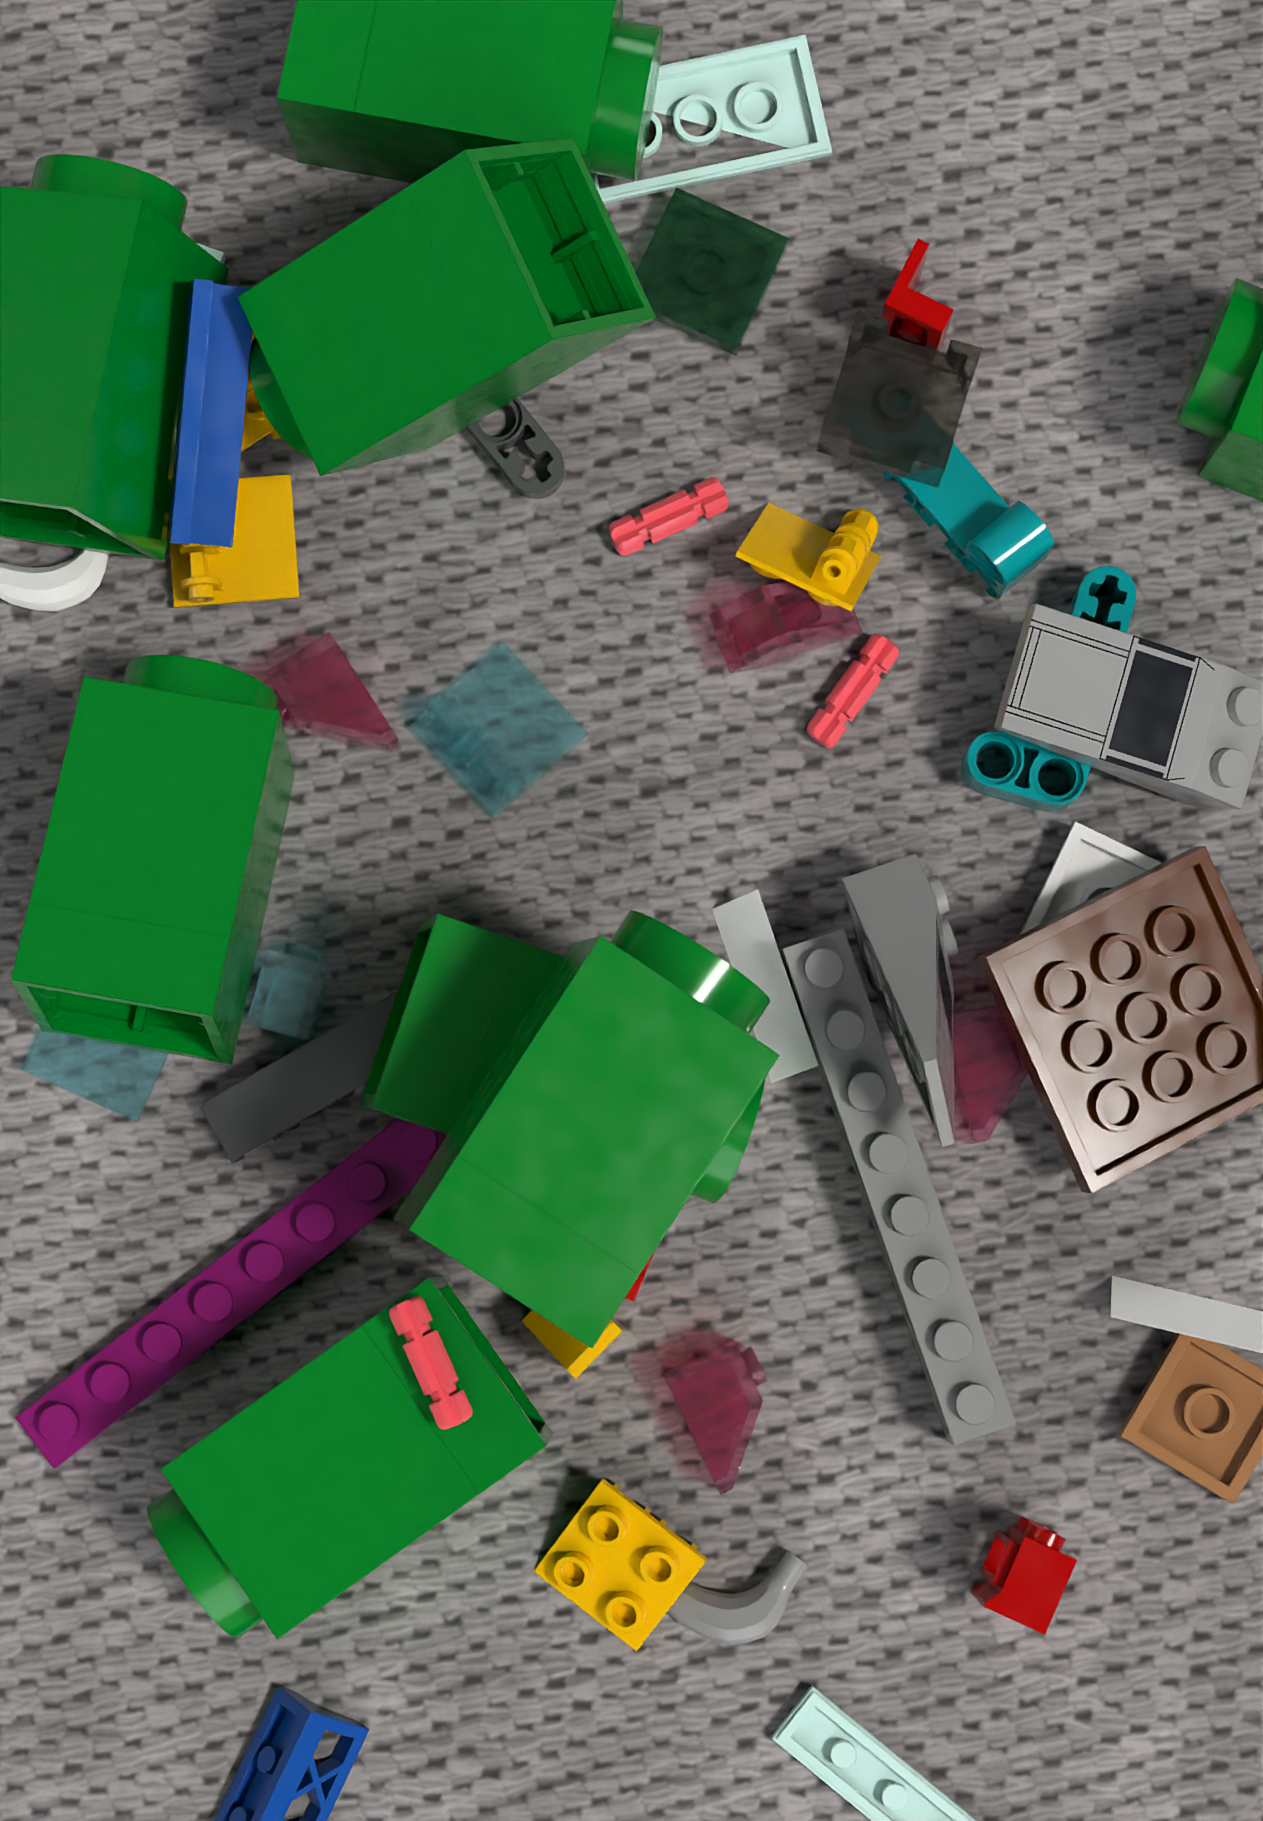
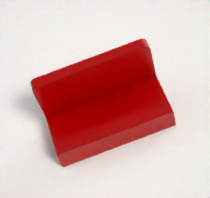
(912, 314)

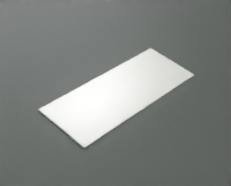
(757, 956)
(1187, 1314)

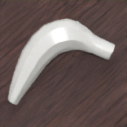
(53, 586)

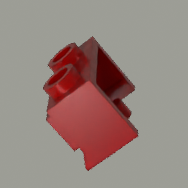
(1025, 1574)

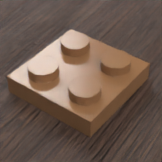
(1202, 1415)

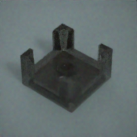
(897, 402)

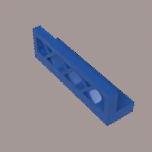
(210, 416)
(282, 1763)

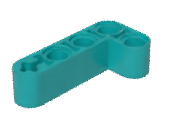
(979, 524)
(1025, 758)

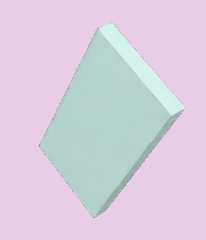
(746, 91)

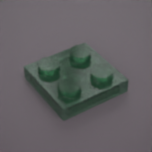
(709, 270)

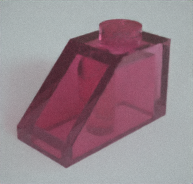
(777, 625)
(329, 699)
(985, 1070)
(719, 1405)

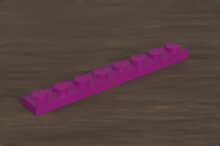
(229, 1291)

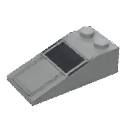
(1134, 709)
(909, 968)

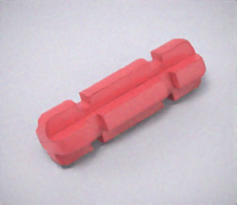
(668, 516)
(852, 691)
(430, 1363)

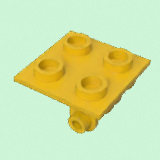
(259, 562)
(822, 562)
(620, 1564)

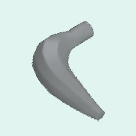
(740, 1615)

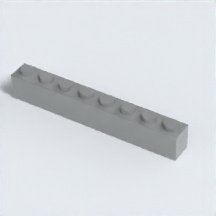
(897, 1188)

